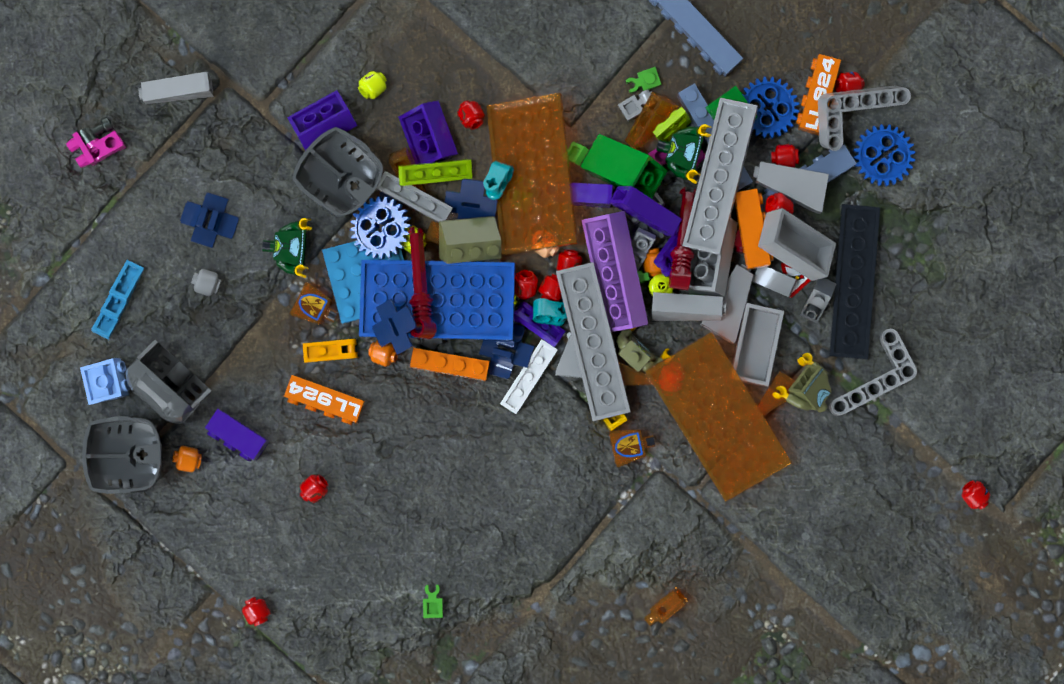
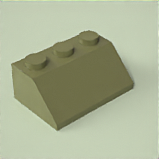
(469, 240)

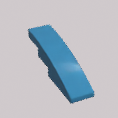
(118, 299)

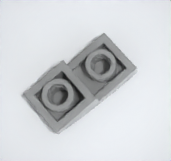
(641, 244)
(774, 280)

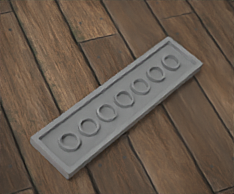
(720, 176)
(593, 341)

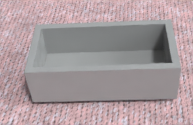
(797, 244)
(757, 344)

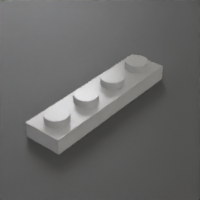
(414, 198)

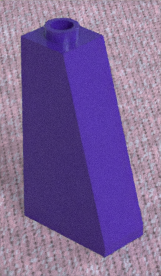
(592, 195)
(645, 210)

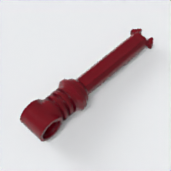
(682, 256)
(420, 299)

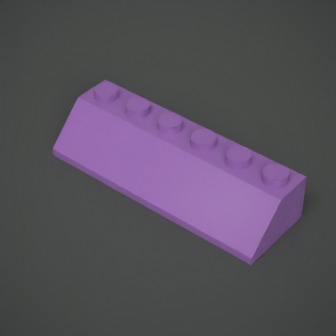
(616, 270)

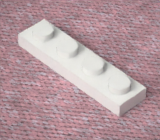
(528, 377)

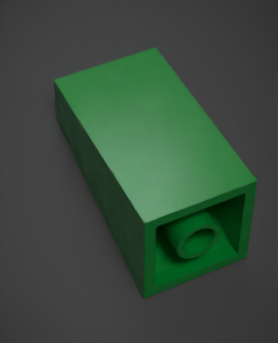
(623, 166)

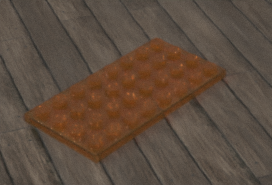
(538, 200)
(718, 416)

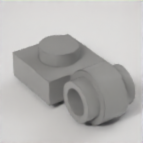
(632, 107)

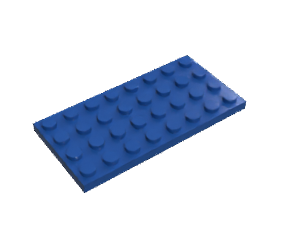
(467, 297)

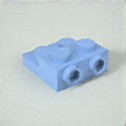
(105, 381)

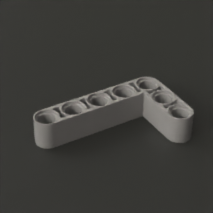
(855, 103)
(896, 373)

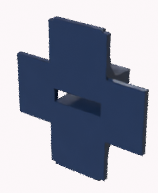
(470, 201)
(219, 224)
(394, 326)
(503, 361)

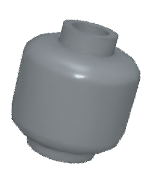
(206, 282)

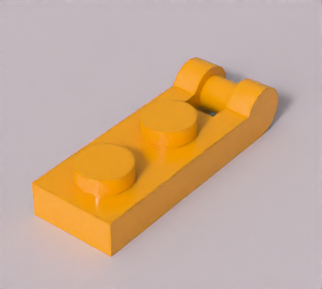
(329, 350)

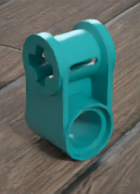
(497, 179)
(548, 312)

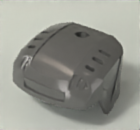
(333, 169)
(156, 393)
(116, 457)

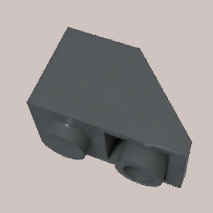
(818, 299)

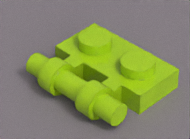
(678, 120)

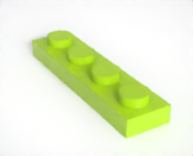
(435, 172)

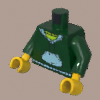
(684, 151)
(289, 247)

